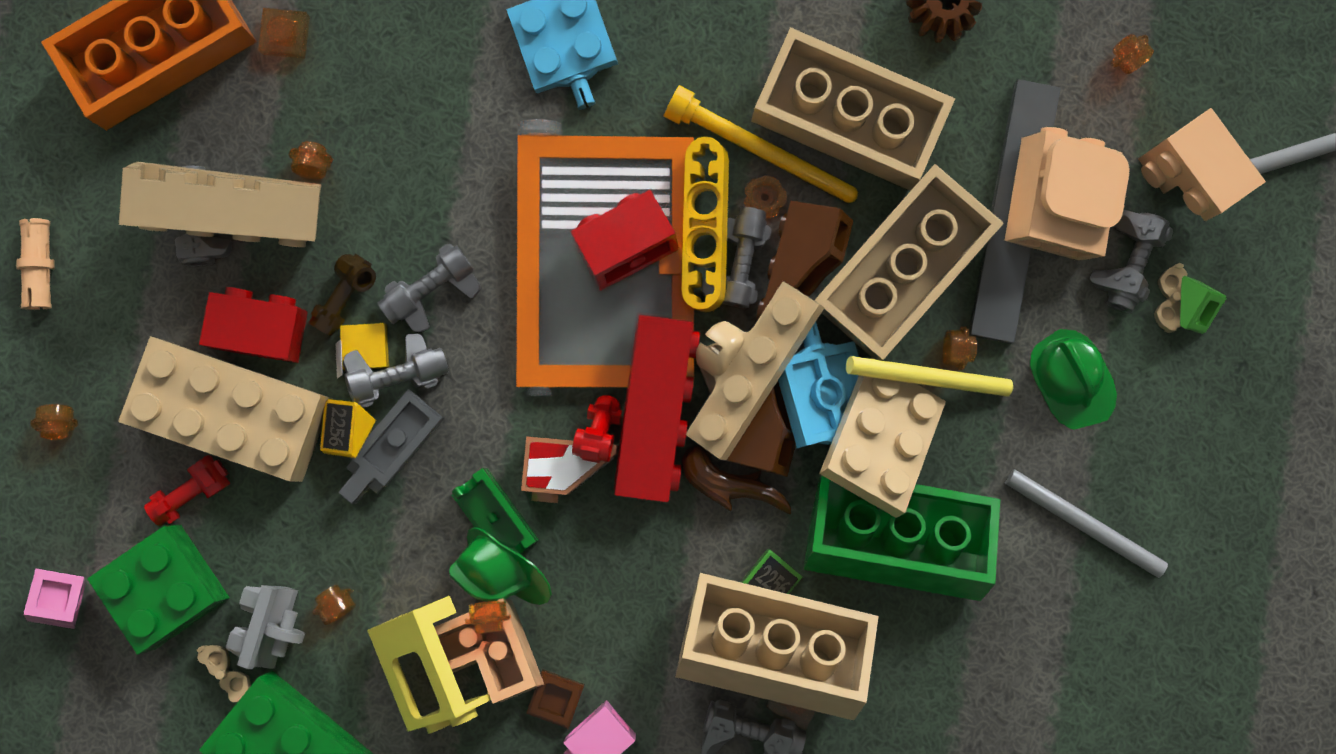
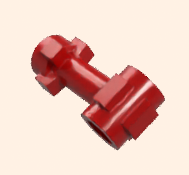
(593, 442)
(207, 477)

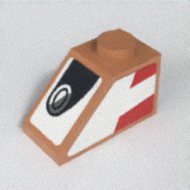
(553, 469)

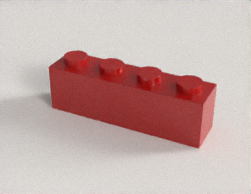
(654, 408)

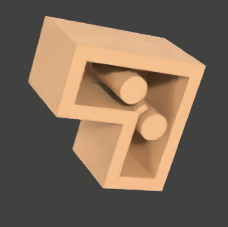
(1204, 165)
(501, 655)

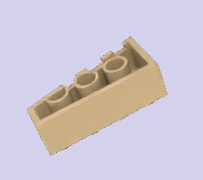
(219, 202)

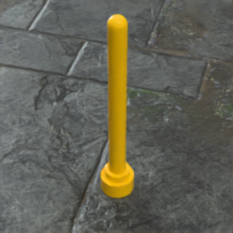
(686, 108)

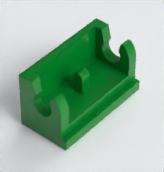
(493, 511)

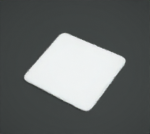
(339, 358)

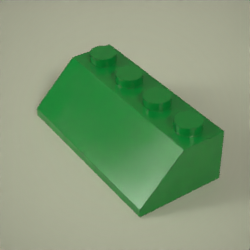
(938, 546)

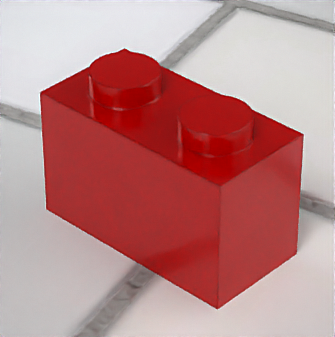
(624, 239)
(254, 326)

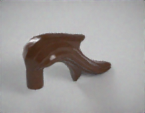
(724, 486)

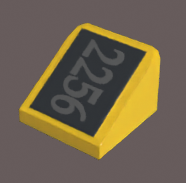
(344, 428)

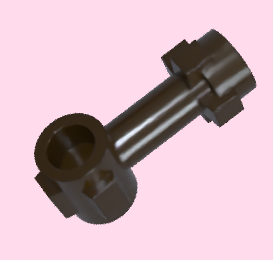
(354, 274)

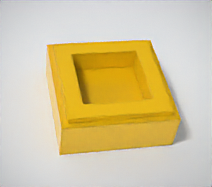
(369, 340)

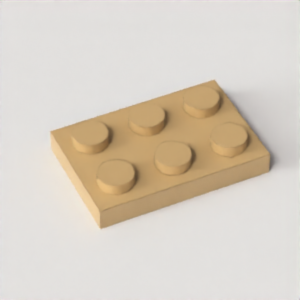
(883, 441)

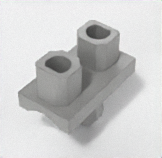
(269, 627)

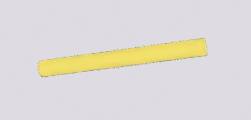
(928, 376)

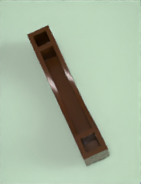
(808, 251)

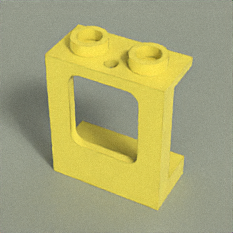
(417, 634)

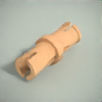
(35, 264)

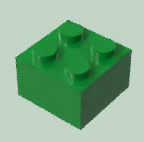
(158, 588)

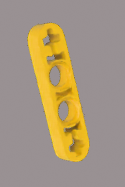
(711, 224)

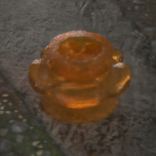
(1132, 53)
(310, 160)
(767, 185)
(959, 348)
(54, 421)
(333, 604)
(487, 616)

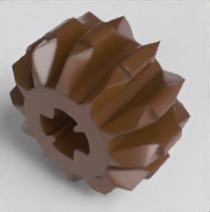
(944, 21)

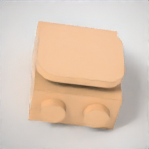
(1066, 194)

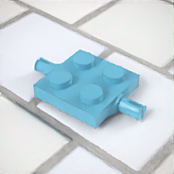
(562, 44)
(817, 389)

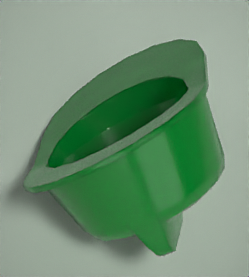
(1073, 379)
(497, 572)

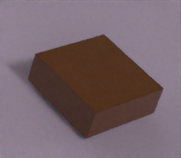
(555, 699)

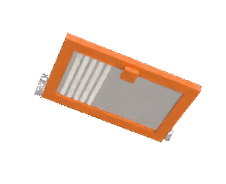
(564, 323)

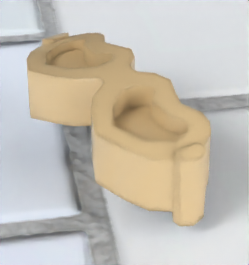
(1168, 312)
(218, 662)

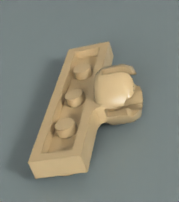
(749, 367)

